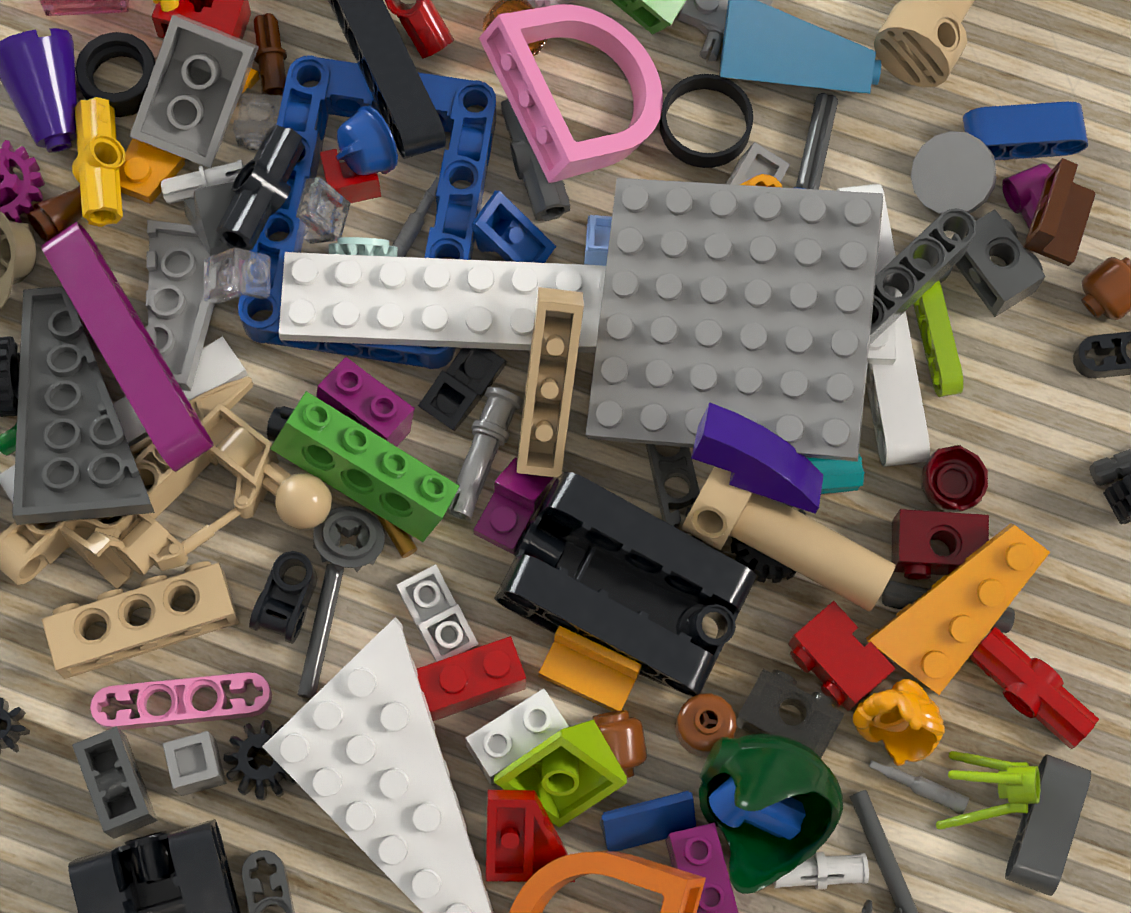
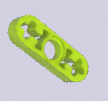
(939, 342)

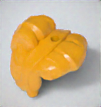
(903, 720)

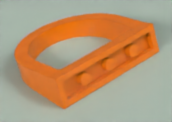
(679, 888)

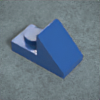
(507, 231)

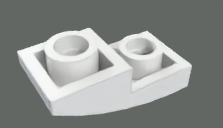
(436, 614)

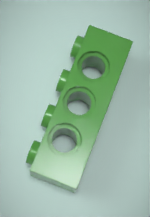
(365, 467)

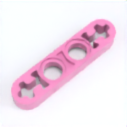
(181, 707)

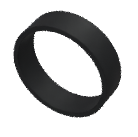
(718, 84)

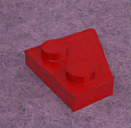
(518, 836)

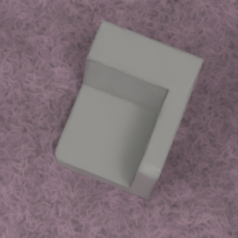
(194, 763)

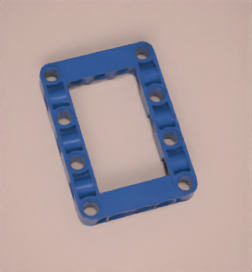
(342, 93)

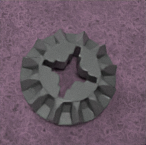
(349, 522)

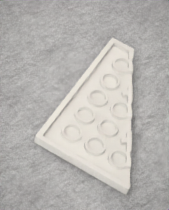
(379, 773)

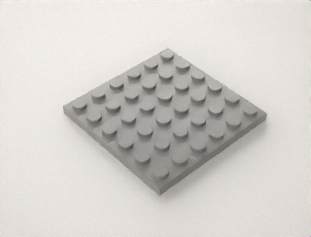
(739, 306)

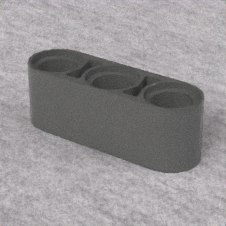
(1049, 826)

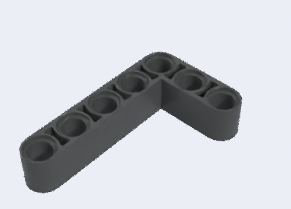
(912, 279)

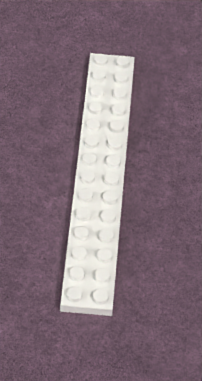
(444, 302)

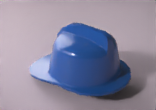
(367, 143)

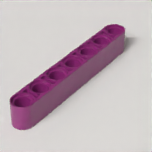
(127, 347)

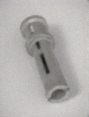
(488, 434)

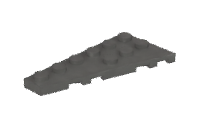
(68, 435)

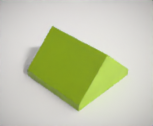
(567, 772)

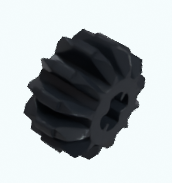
(245, 762)

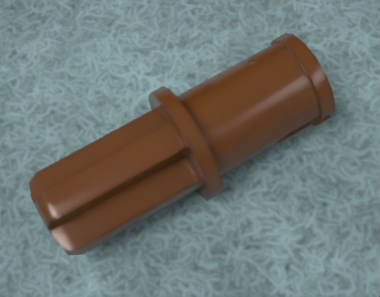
(270, 54)

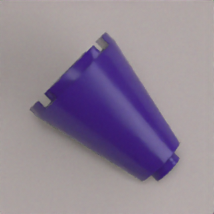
(42, 85)

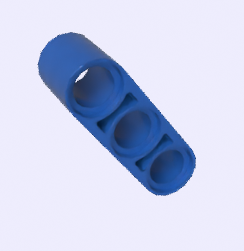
(1029, 129)

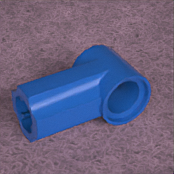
(778, 819)

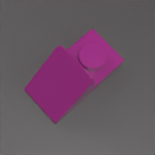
(511, 507)

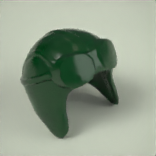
(764, 773)

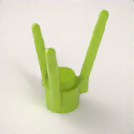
(1015, 782)

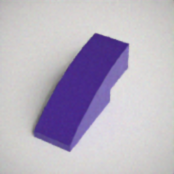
(757, 459)

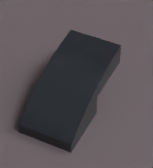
(462, 385)

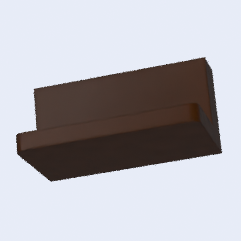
(1060, 215)

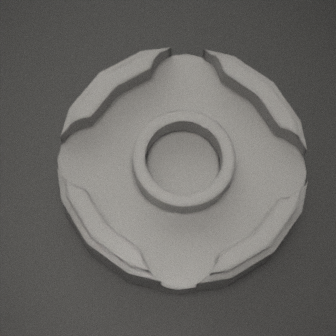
(953, 172)

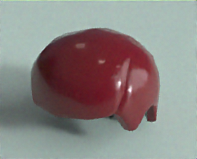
(954, 479)

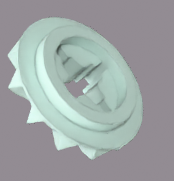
(362, 246)

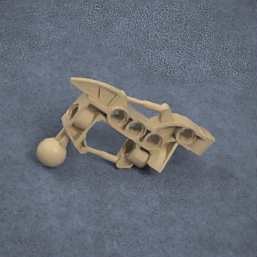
(141, 541)

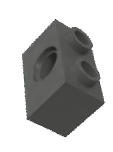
(998, 285)

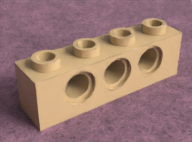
(550, 382)
(69, 623)

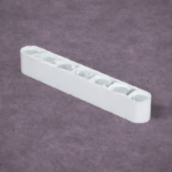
(895, 388)

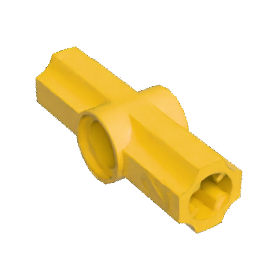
(98, 162)

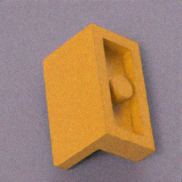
(589, 670)

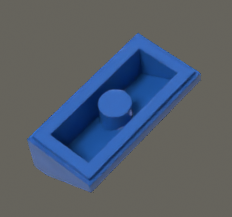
(647, 821)

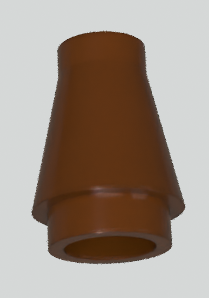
(56, 214)

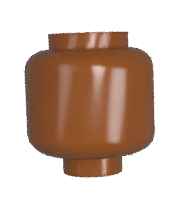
(1108, 289)
(715, 712)
(624, 738)

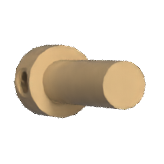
(923, 40)
(787, 538)

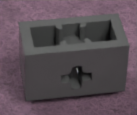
(114, 782)

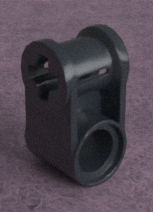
(284, 599)

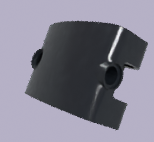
(625, 583)
(158, 875)

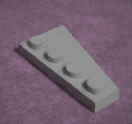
(176, 297)

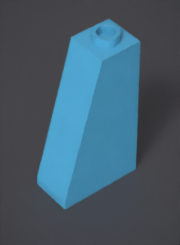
(783, 49)

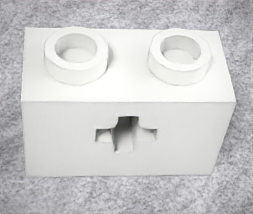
(514, 733)

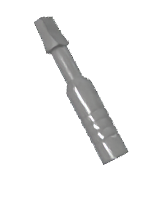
(415, 222)
(925, 788)

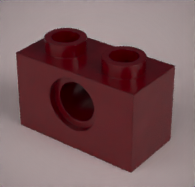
(915, 529)

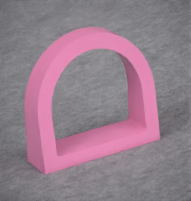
(533, 103)

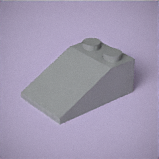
(193, 90)

